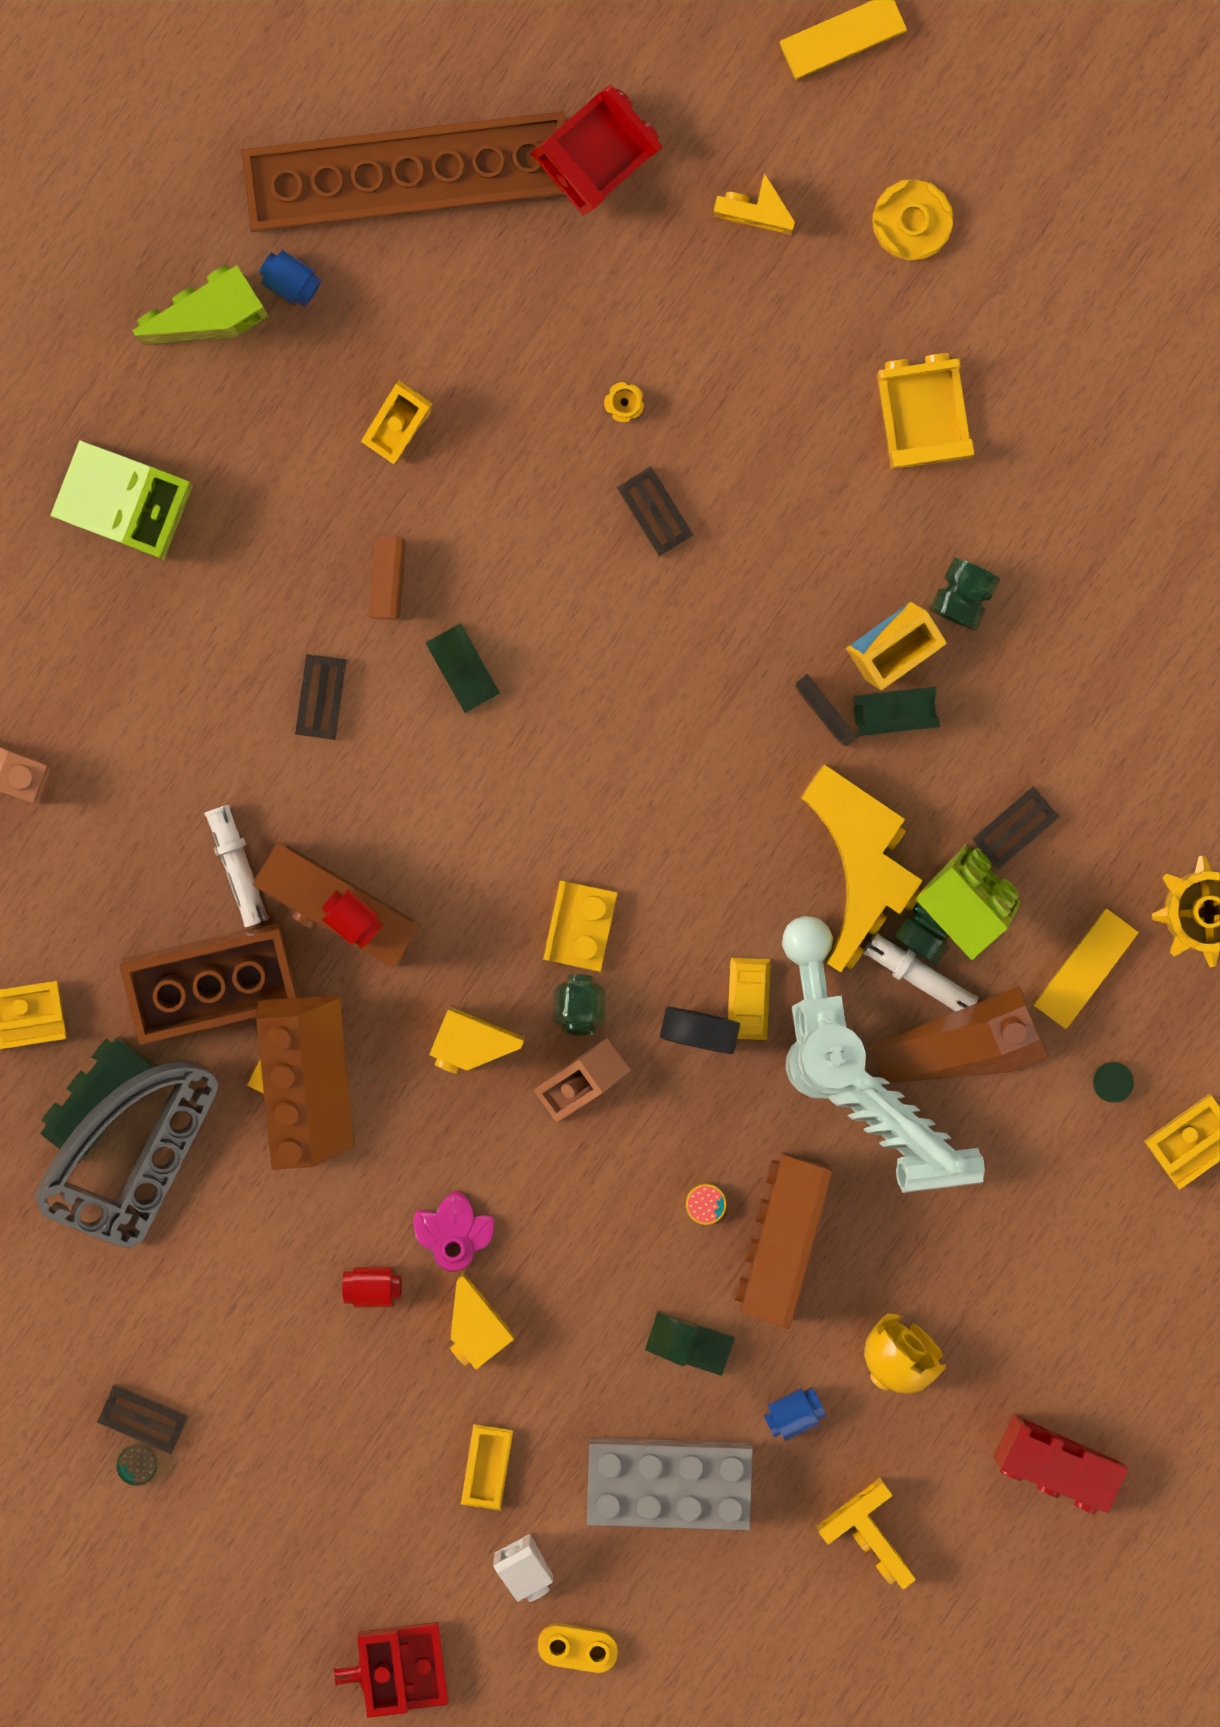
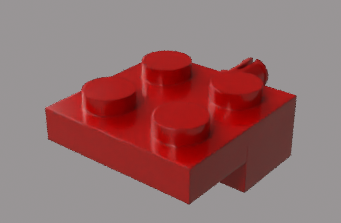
(399, 1669)

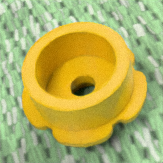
(613, 402)

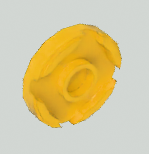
(912, 220)

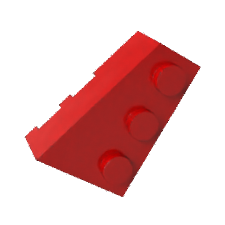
(1059, 1465)

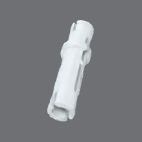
(236, 865)
(906, 966)

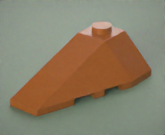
(974, 1041)

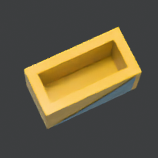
(896, 645)

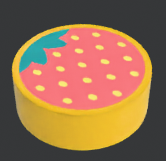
(705, 1203)

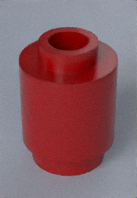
(351, 917)
(371, 1287)

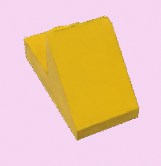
(767, 214)
(397, 422)

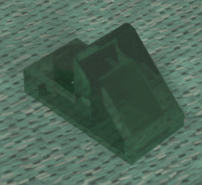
(462, 668)
(689, 1343)

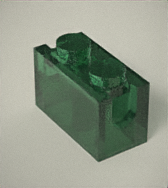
(895, 711)

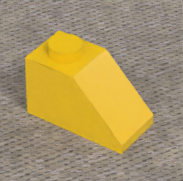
(476, 1326)

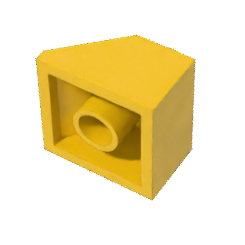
(471, 1041)

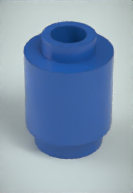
(289, 278)
(794, 1413)

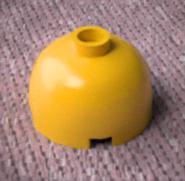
(901, 1357)

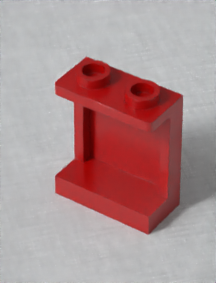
(597, 149)

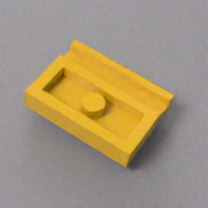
(580, 925)
(31, 1015)
(1188, 1142)

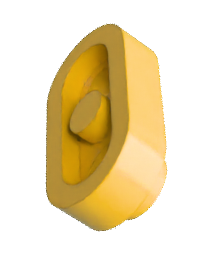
(578, 1646)

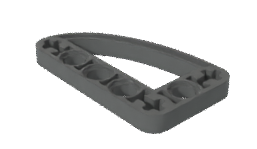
(144, 1171)

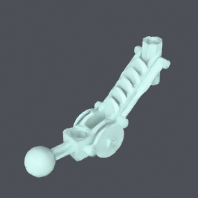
(831, 1065)

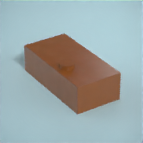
(308, 885)
(207, 982)

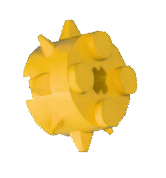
(1182, 909)

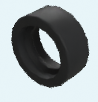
(700, 1030)

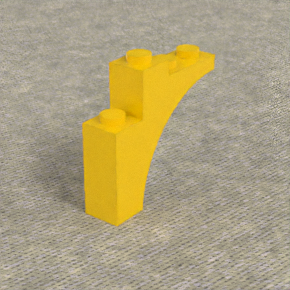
(873, 880)

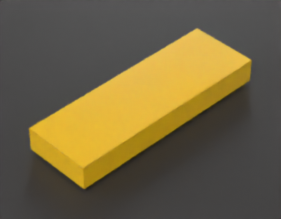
(842, 37)
(1085, 968)

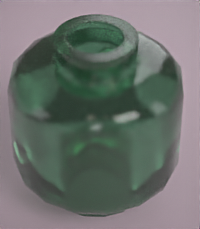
(579, 1005)

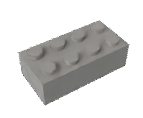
(669, 1483)

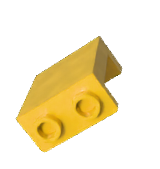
(924, 412)

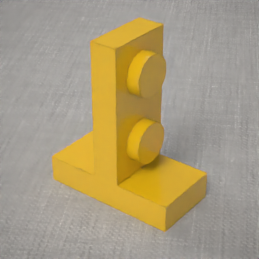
(867, 1533)

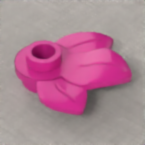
(453, 1225)

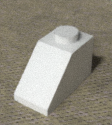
(523, 1569)

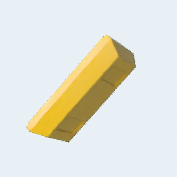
(750, 996)
(487, 1467)

